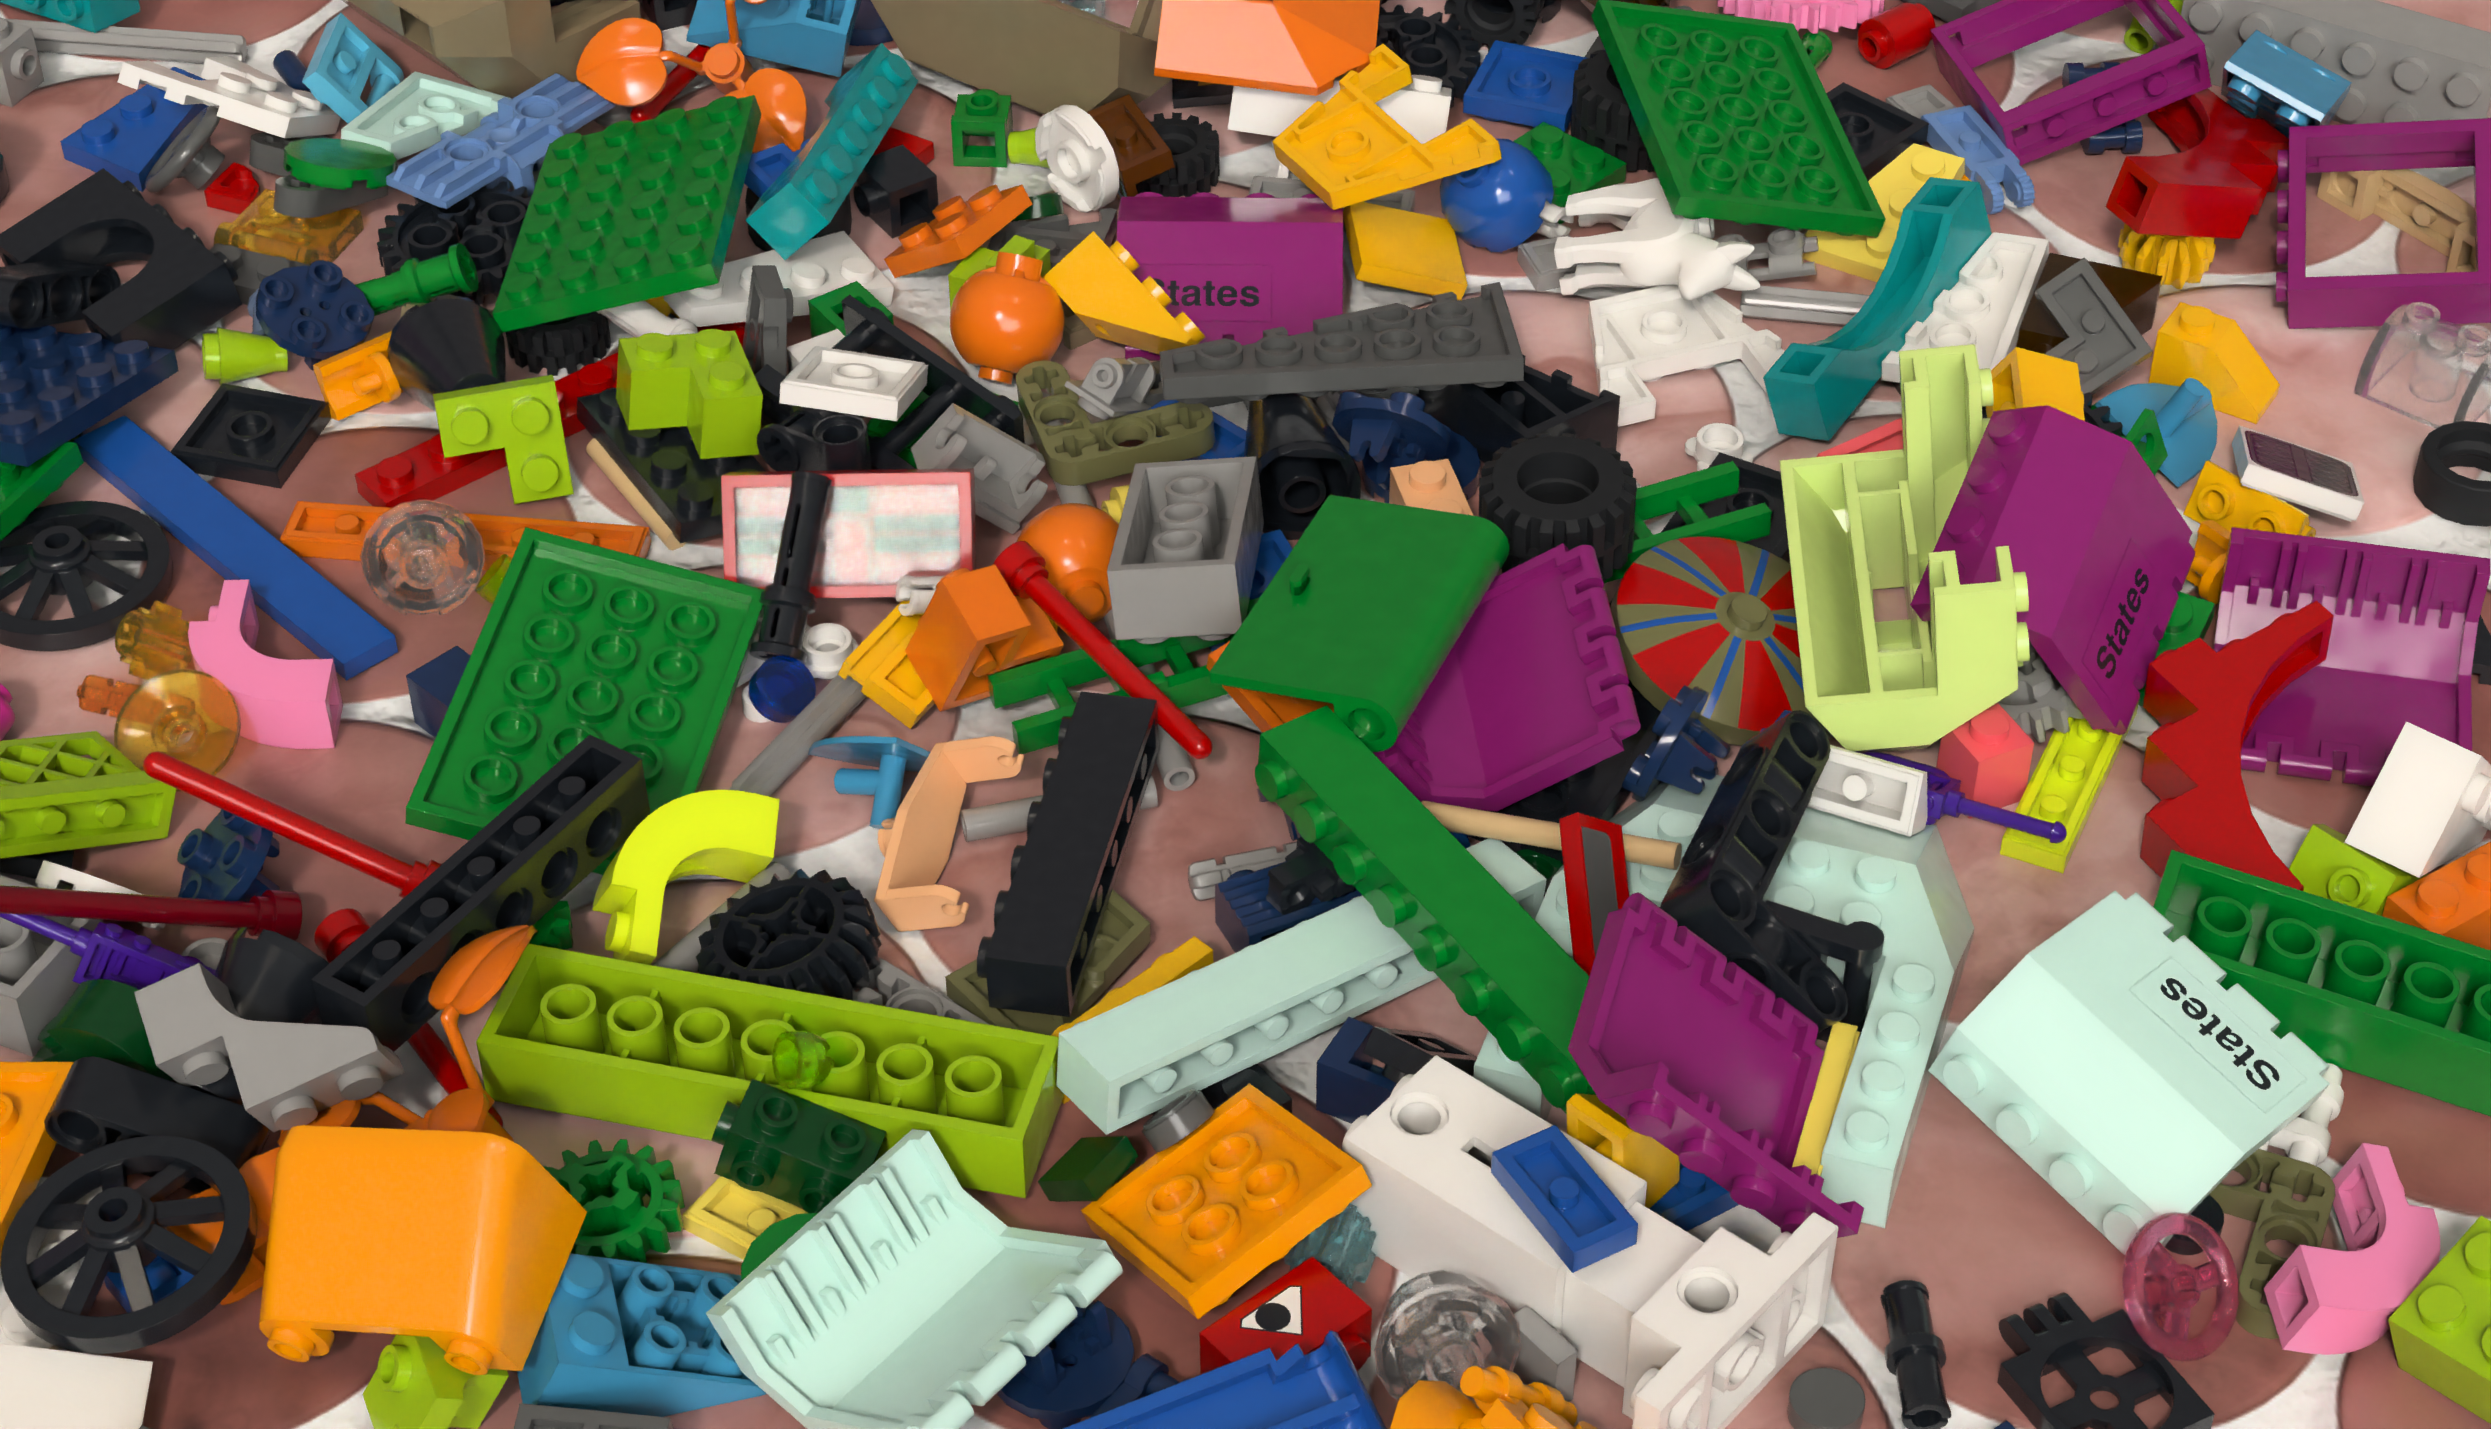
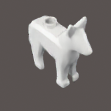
(1652, 247)

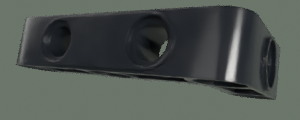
(1736, 858)

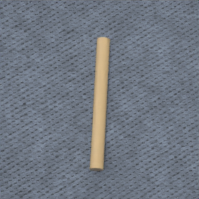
(1545, 833)

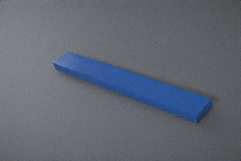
(237, 547)

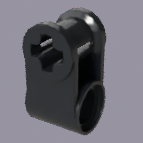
(816, 442)

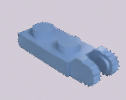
(1987, 159)

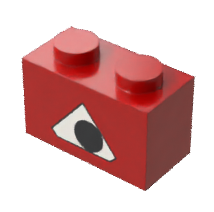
(1287, 1313)

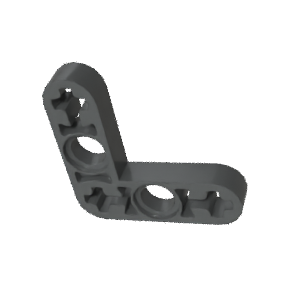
(300, 198)

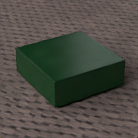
(1088, 1169)

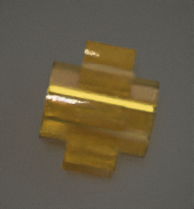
(153, 640)

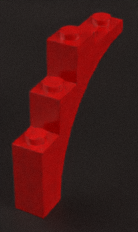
(2213, 182)
(2206, 714)

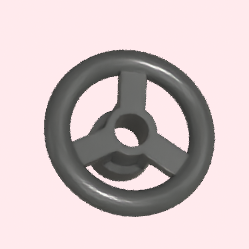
(188, 154)

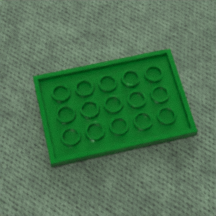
(1736, 119)
(630, 213)
(579, 651)

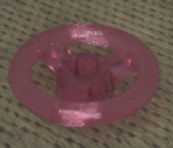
(2166, 1290)

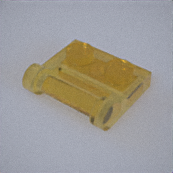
(294, 238)

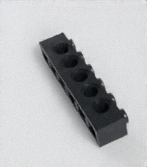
(493, 882)

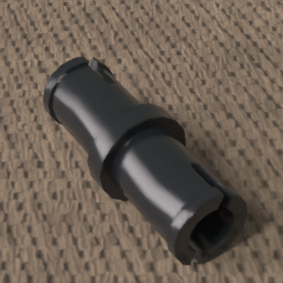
(1915, 1355)

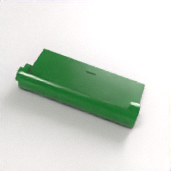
(1366, 611)

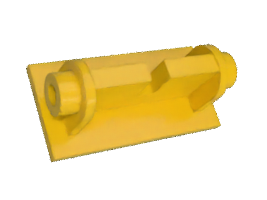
(2230, 504)

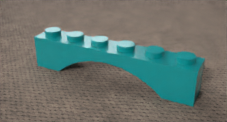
(830, 163)
(1824, 381)

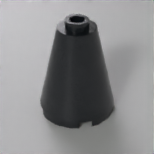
(446, 348)
(1296, 461)
(266, 983)

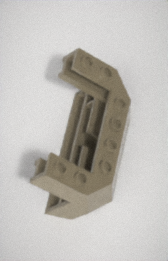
(498, 42)
(1031, 48)

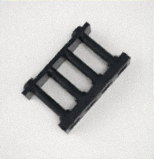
(875, 334)

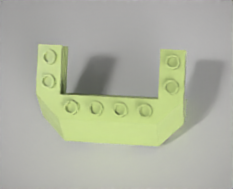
(1874, 526)

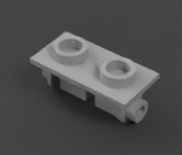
(1115, 387)

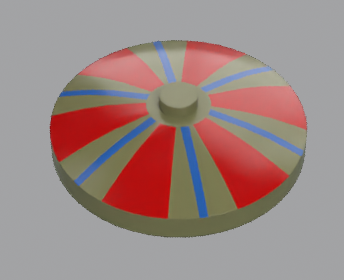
(1716, 621)

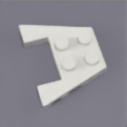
(240, 96)
(1661, 334)

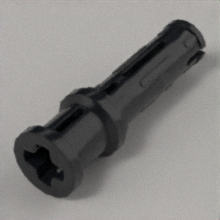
(789, 596)

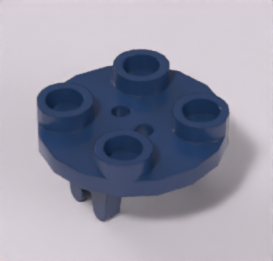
(313, 311)
(1390, 430)
(1681, 749)
(226, 860)
(1061, 1394)

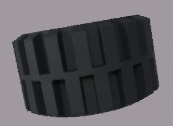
(1603, 115)
(1558, 494)

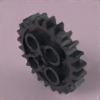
(1431, 47)
(483, 222)

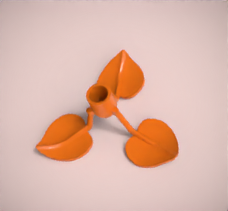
(628, 70)
(459, 988)

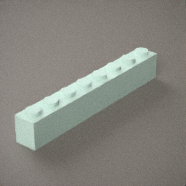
(1252, 1004)

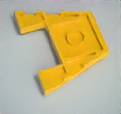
(1359, 153)

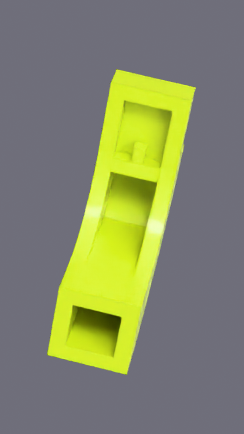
(699, 833)

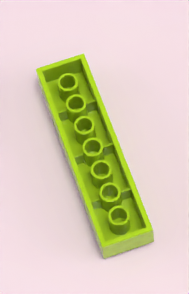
(679, 1044)

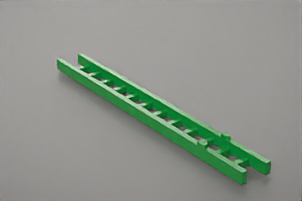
(1193, 685)

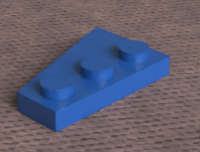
(131, 134)

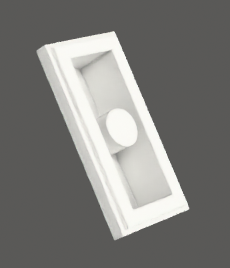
(1872, 792)

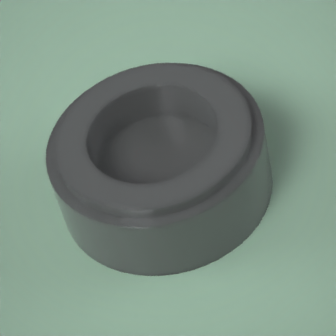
(1177, 1120)
(1825, 1400)

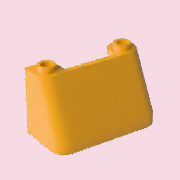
(413, 1240)

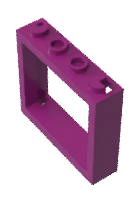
(2085, 106)
(2381, 146)

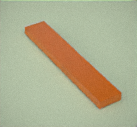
(340, 530)

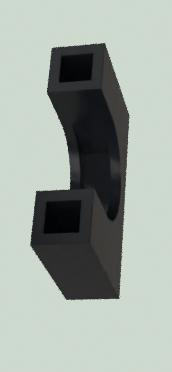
(110, 222)

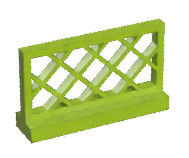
(73, 802)

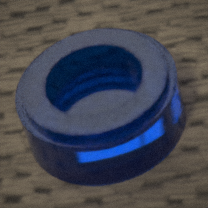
(781, 688)

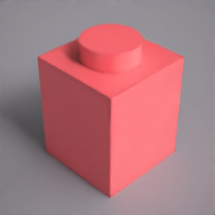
(1988, 757)

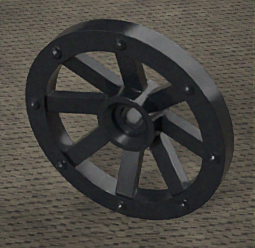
(67, 559)
(123, 1234)

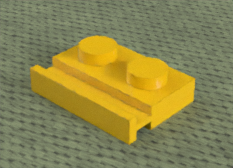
(886, 670)

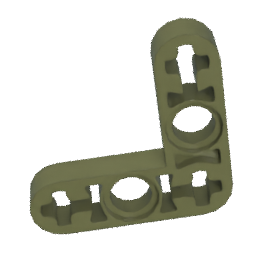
(1074, 448)
(2275, 1218)

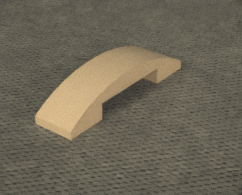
(2410, 204)

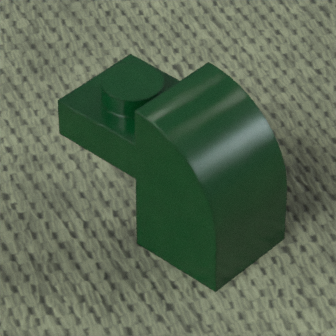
(100, 1023)

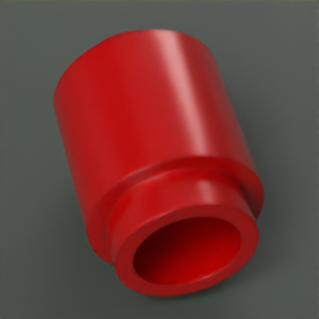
(1895, 34)

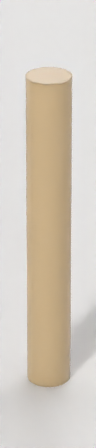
(632, 494)

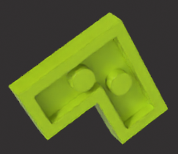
(512, 416)

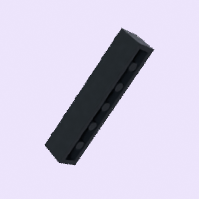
(1070, 855)

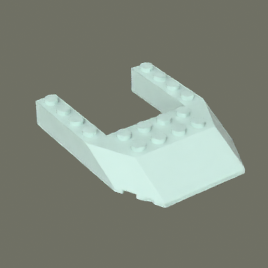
(1846, 876)

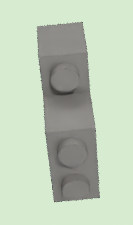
(279, 1067)

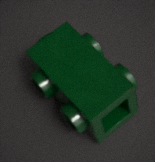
(792, 1147)

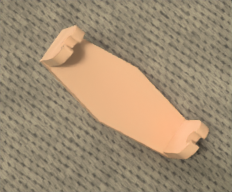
(925, 830)

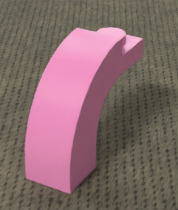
(277, 699)
(2343, 1299)

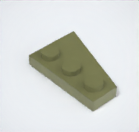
(1119, 941)

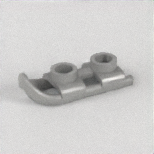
(1783, 252)

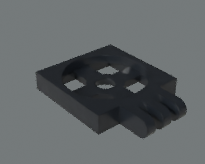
(2061, 1341)

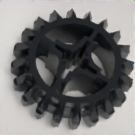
(795, 936)

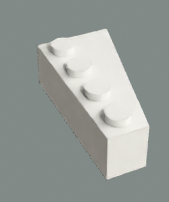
(1418, 108)

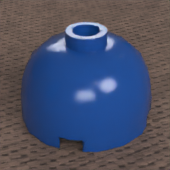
(1499, 201)

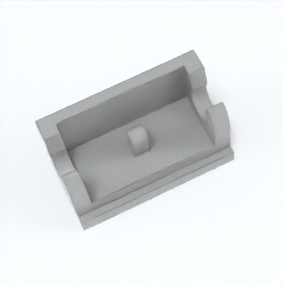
(999, 463)

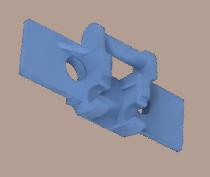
(503, 146)

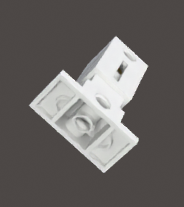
(1669, 1319)

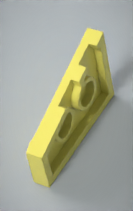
(1893, 189)

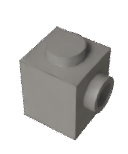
(18, 63)

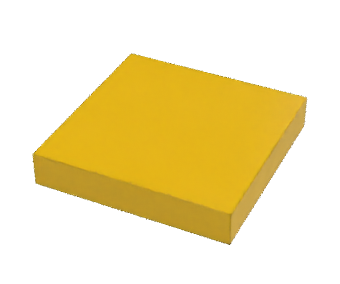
(1404, 249)

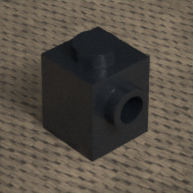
(896, 191)

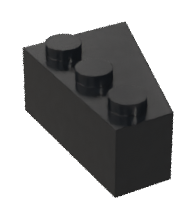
(1522, 409)

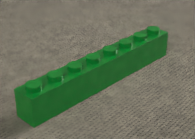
(1430, 893)

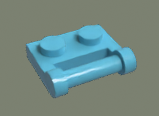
(342, 67)

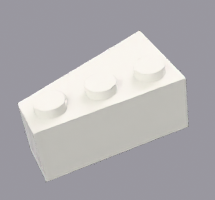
(2425, 804)

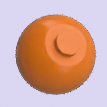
(1007, 318)
(1077, 553)

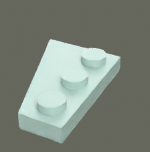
(419, 112)

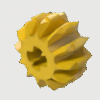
(2172, 257)

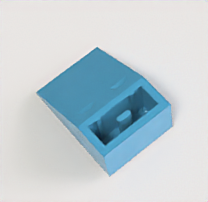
(787, 32)
(2281, 85)
(633, 1341)

